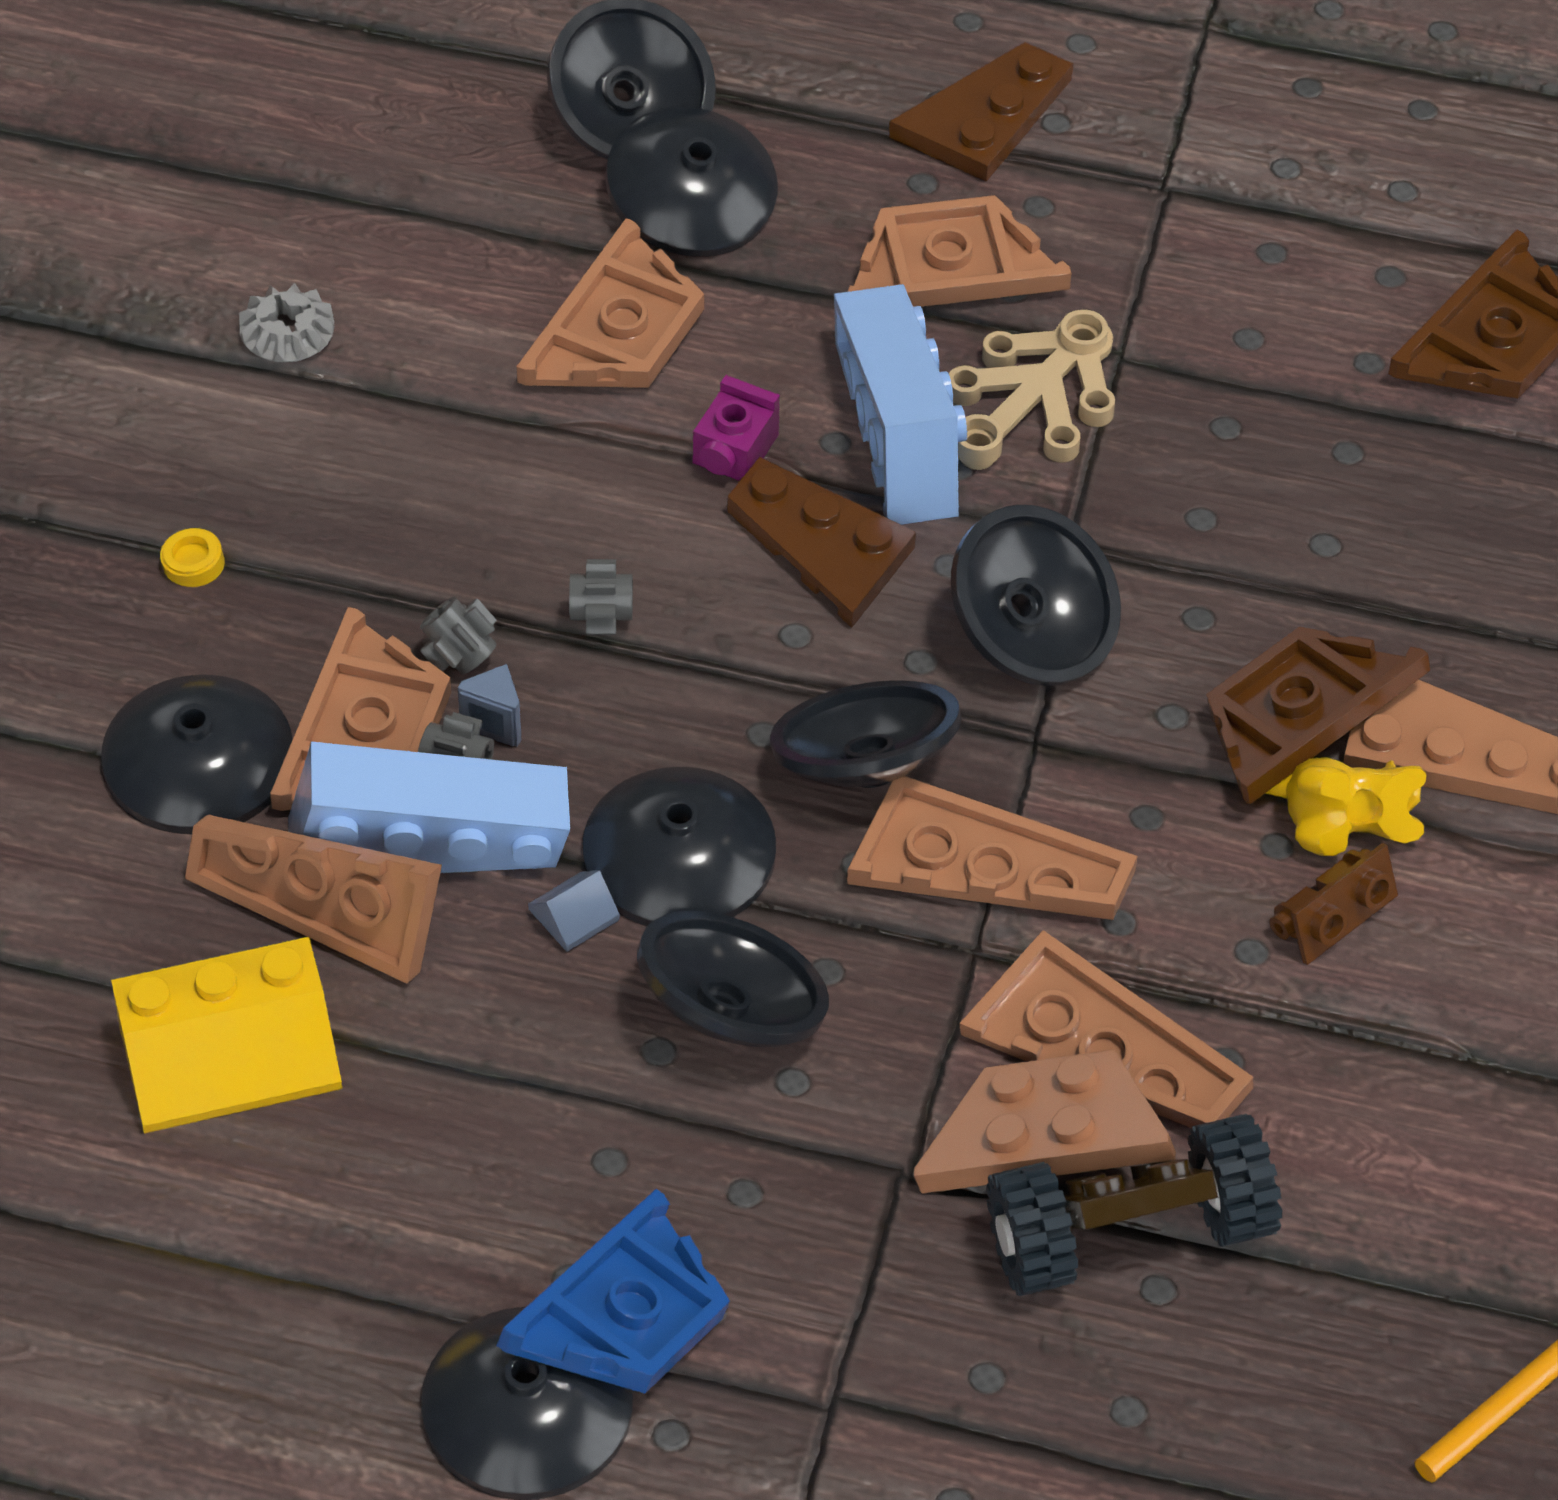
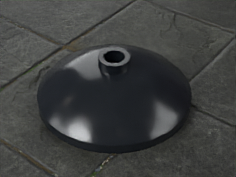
(627, 48)
(689, 202)
(1055, 580)
(866, 732)
(182, 774)
(663, 867)
(732, 979)
(513, 1434)

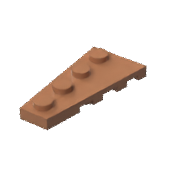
(1460, 748)
(979, 853)
(330, 891)
(1065, 1006)

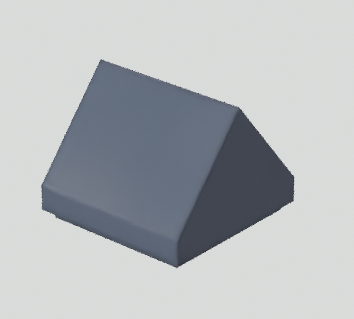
(495, 702)
(576, 909)

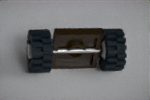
(1227, 1179)

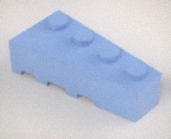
(901, 402)
(434, 807)

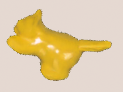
(1335, 800)

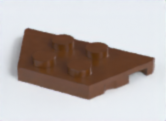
(1491, 331)
(1302, 701)

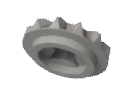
(275, 341)

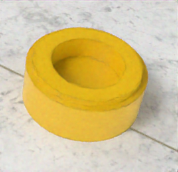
(192, 557)

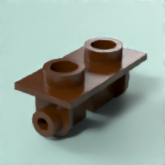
(1346, 898)

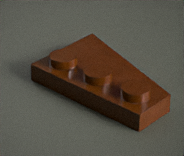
(986, 112)
(826, 537)

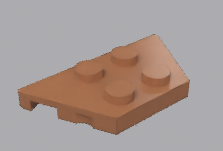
(957, 253)
(616, 321)
(365, 697)
(1055, 1111)

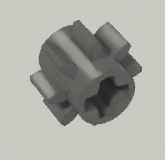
(601, 597)
(458, 635)
(457, 737)

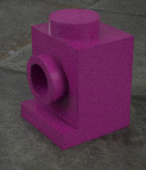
(736, 428)

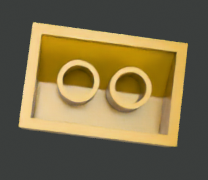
(226, 1034)

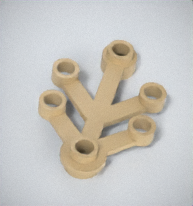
(1078, 341)

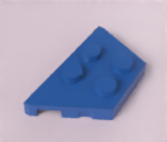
(623, 1305)

